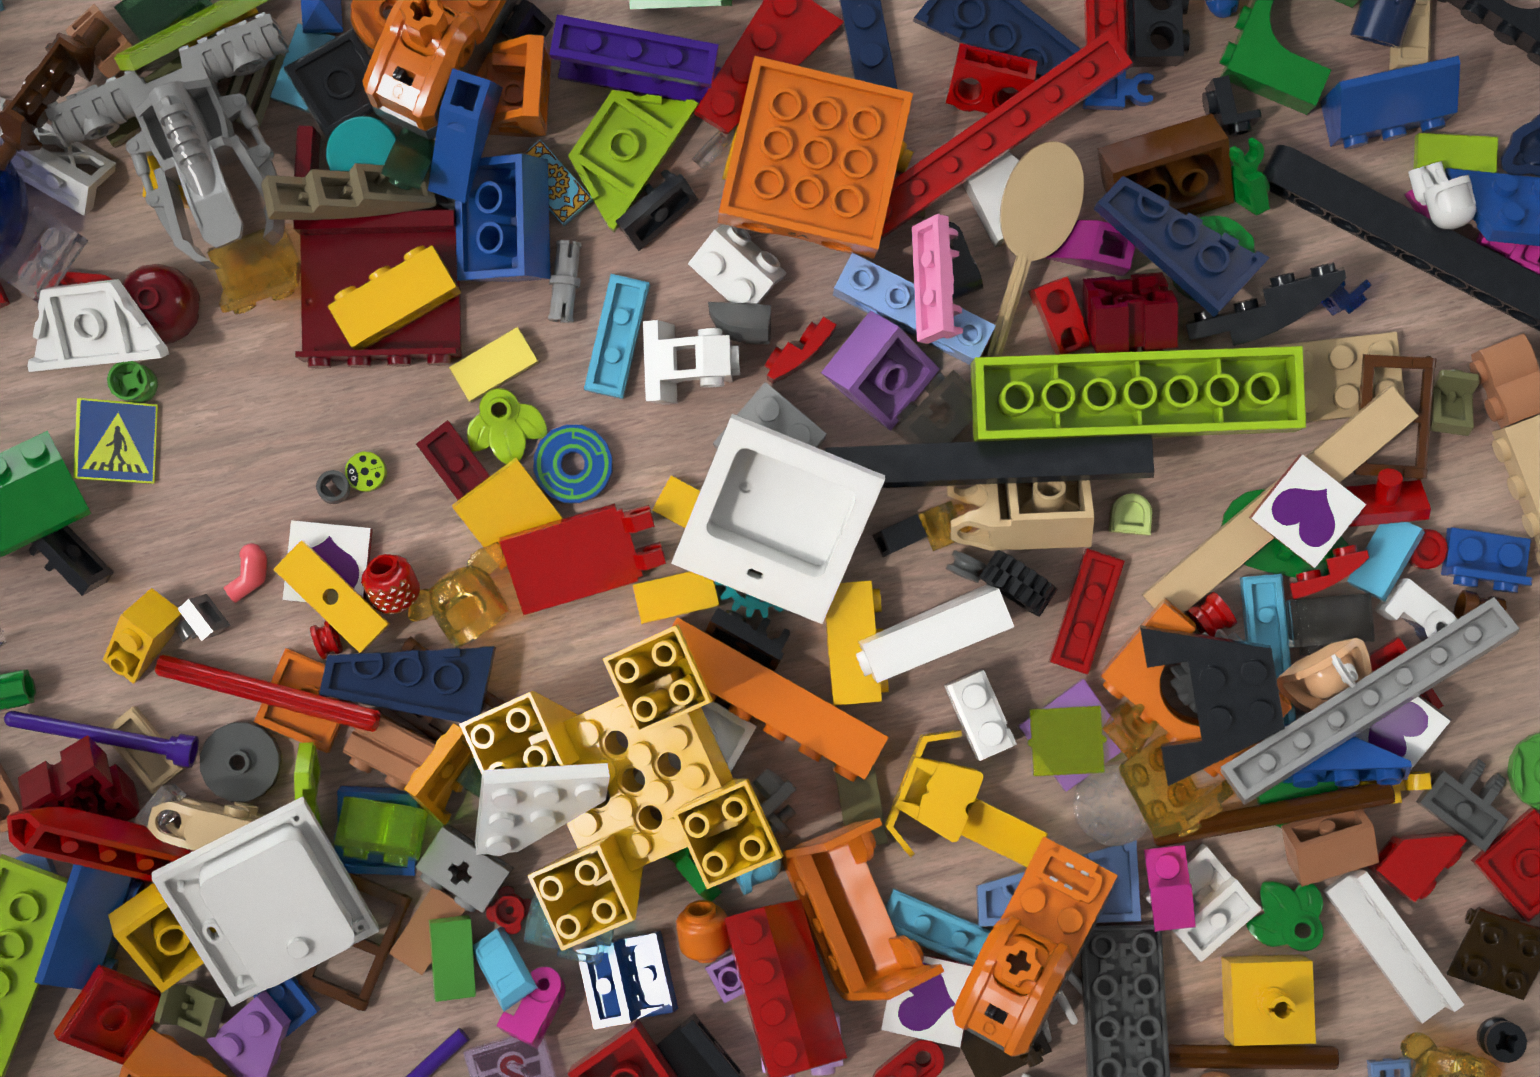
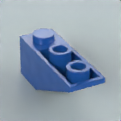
(462, 133)
(1353, 763)

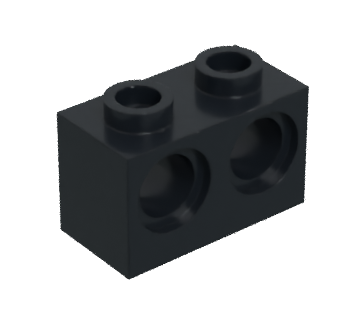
(1148, 21)

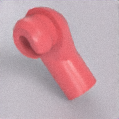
(252, 572)

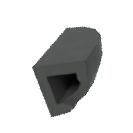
(742, 321)

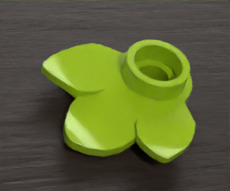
(506, 432)

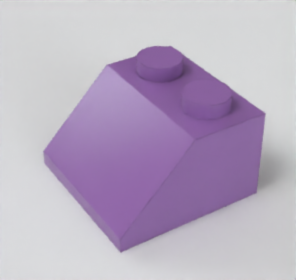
(880, 369)

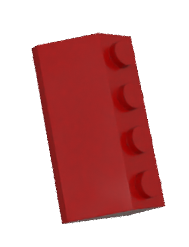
(784, 989)

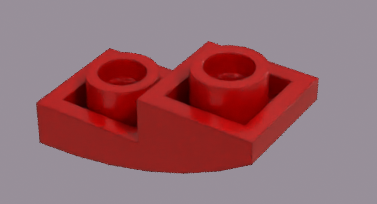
(790, 359)
(1343, 563)

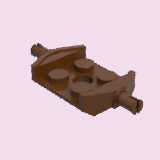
(43, 86)

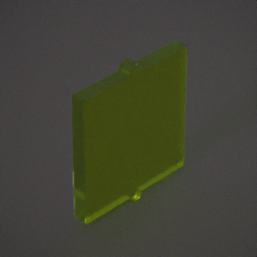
(1066, 741)

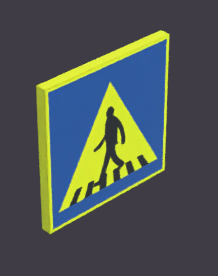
(115, 441)

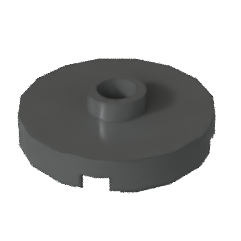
(260, 755)

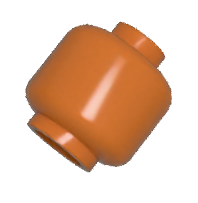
(702, 931)

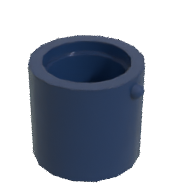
(1383, 21)

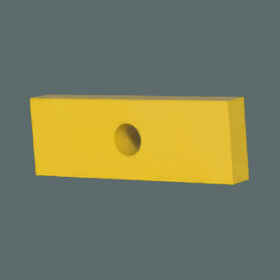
(314, 579)

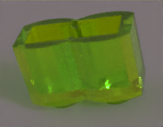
(380, 830)

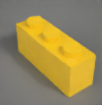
(393, 297)
(847, 622)

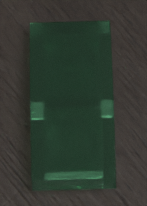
(409, 160)

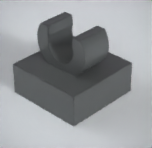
(201, 619)

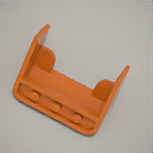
(850, 917)

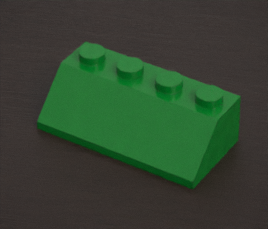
(35, 493)

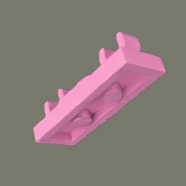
(934, 279)

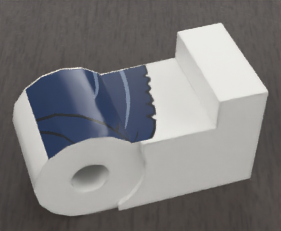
(1416, 608)

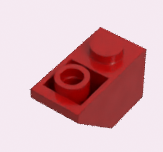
(1415, 860)

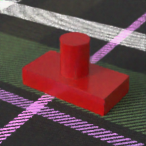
(1391, 500)

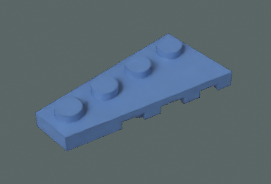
(1121, 906)

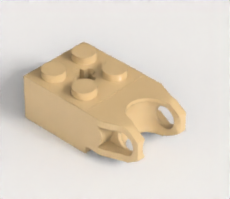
(1026, 515)
(201, 821)

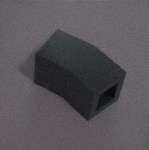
(900, 535)

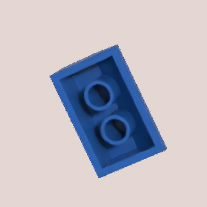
(1392, 103)
(505, 222)
(82, 927)

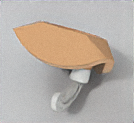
(1325, 673)

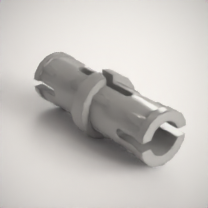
(564, 281)

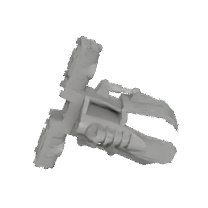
(187, 131)

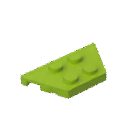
(626, 148)

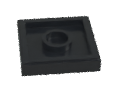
(333, 81)

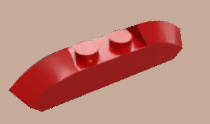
(91, 841)

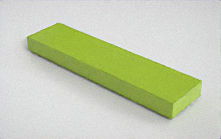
(183, 33)

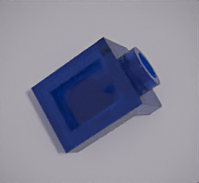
(1344, 300)

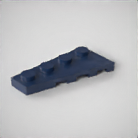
(999, 27)
(1192, 255)
(425, 683)

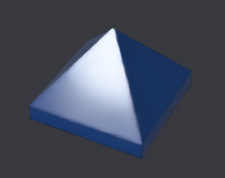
(321, 16)

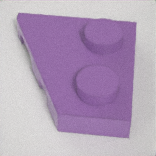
(252, 1037)

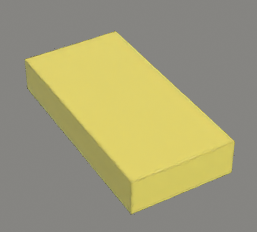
(494, 364)

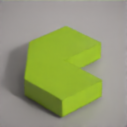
(307, 776)

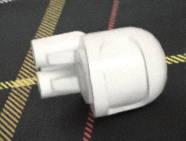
(1448, 201)

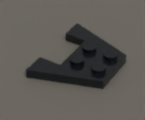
(1232, 695)

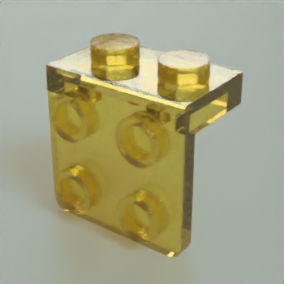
(255, 271)
(1174, 806)

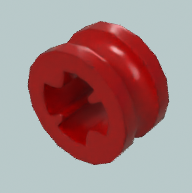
(326, 640)

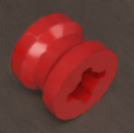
(1212, 615)

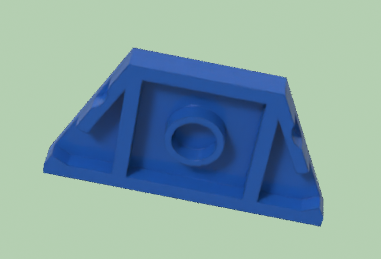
(1505, 205)

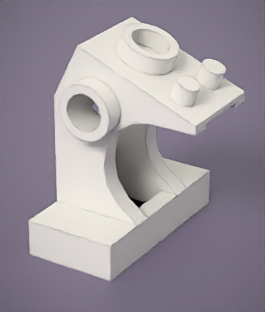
(715, 360)

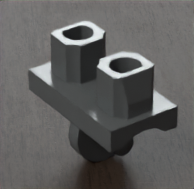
(775, 792)

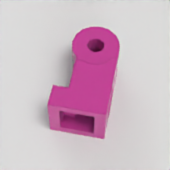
(535, 1009)

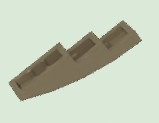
(341, 195)

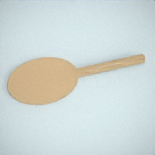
(1035, 219)

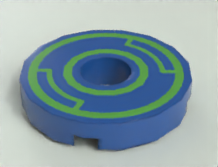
(553, 450)

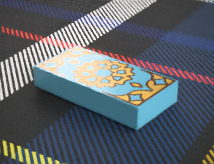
(566, 195)

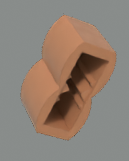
(1510, 380)

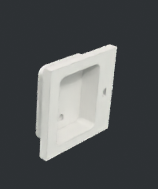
(781, 513)
(271, 897)

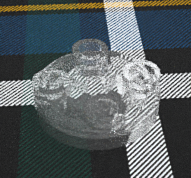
(1108, 809)

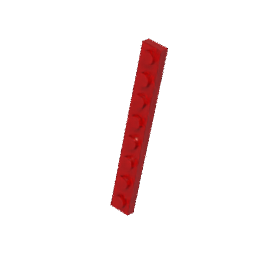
(1005, 128)

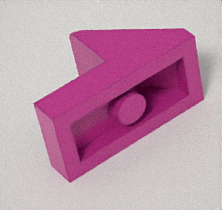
(1170, 888)

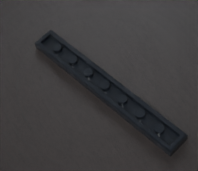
(1006, 461)

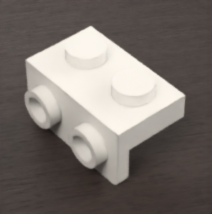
(737, 266)

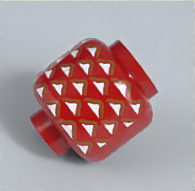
(390, 583)

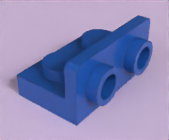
(1486, 558)

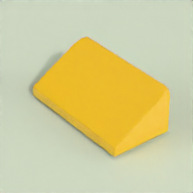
(1002, 832)

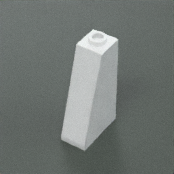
(934, 633)

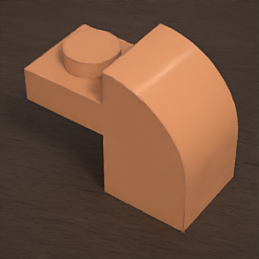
(110, 44)

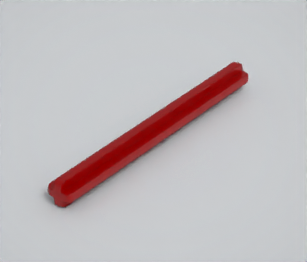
(268, 693)

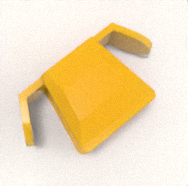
(935, 792)

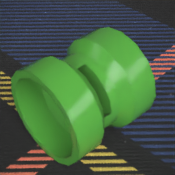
(124, 378)

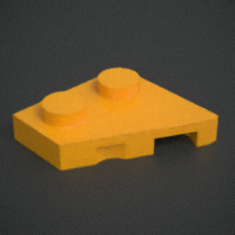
(437, 776)

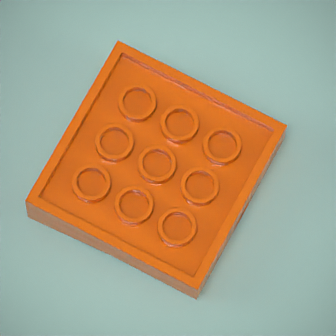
(815, 157)

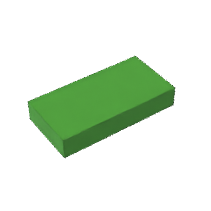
(452, 958)

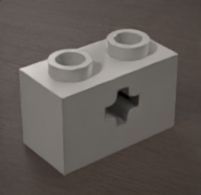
(454, 848)

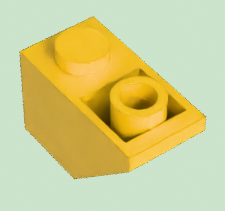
(141, 635)

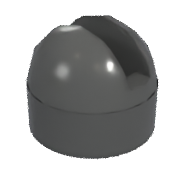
(340, 482)

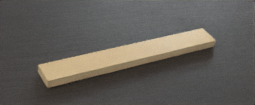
(1242, 537)

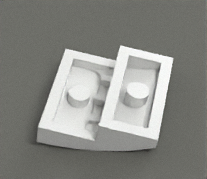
(1218, 901)

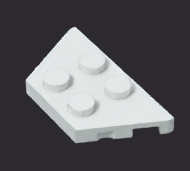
(91, 327)

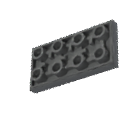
(1124, 1002)

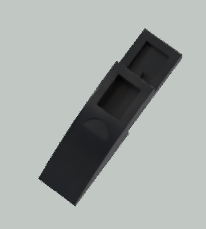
(1285, 303)

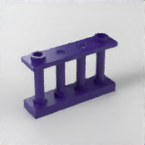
(633, 59)

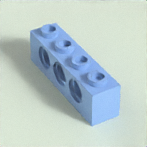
(893, 298)

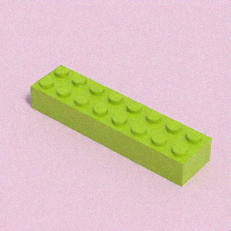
(1139, 394)

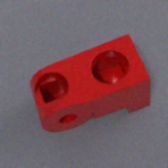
(1060, 316)

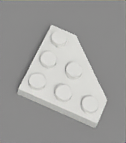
(534, 801)

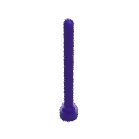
(179, 749)

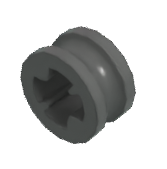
(966, 566)

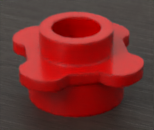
(498, 914)

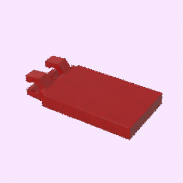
(578, 556)

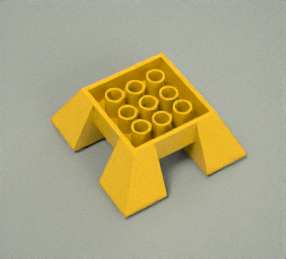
(699, 804)

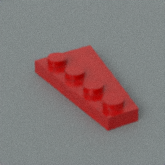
(778, 31)

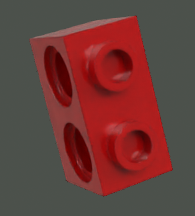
(993, 72)

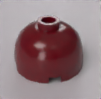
(165, 299)

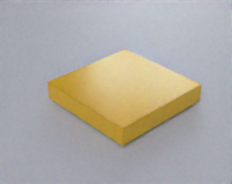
(505, 505)

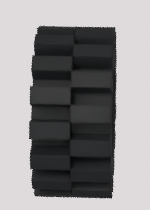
(1018, 582)

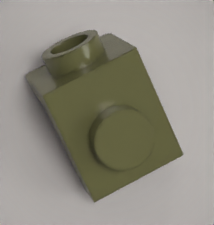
(1453, 402)
(191, 1008)

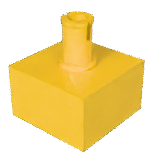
(1268, 1000)

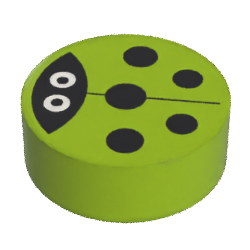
(366, 471)

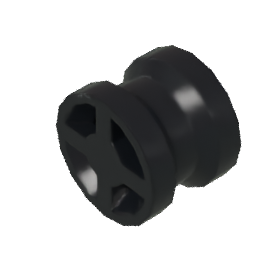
(1492, 1038)

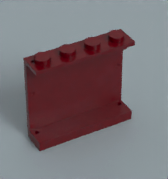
(345, 255)

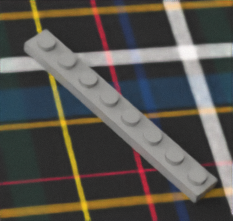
(1369, 701)

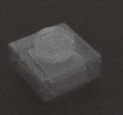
(164, 794)

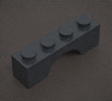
(1509, 23)

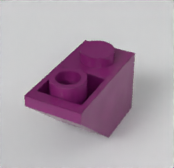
(1096, 247)

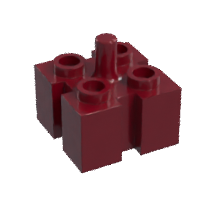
(1130, 313)
(82, 783)

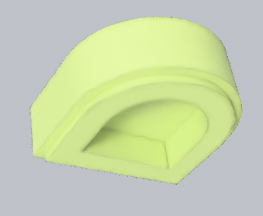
(1131, 515)

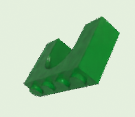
(1266, 67)

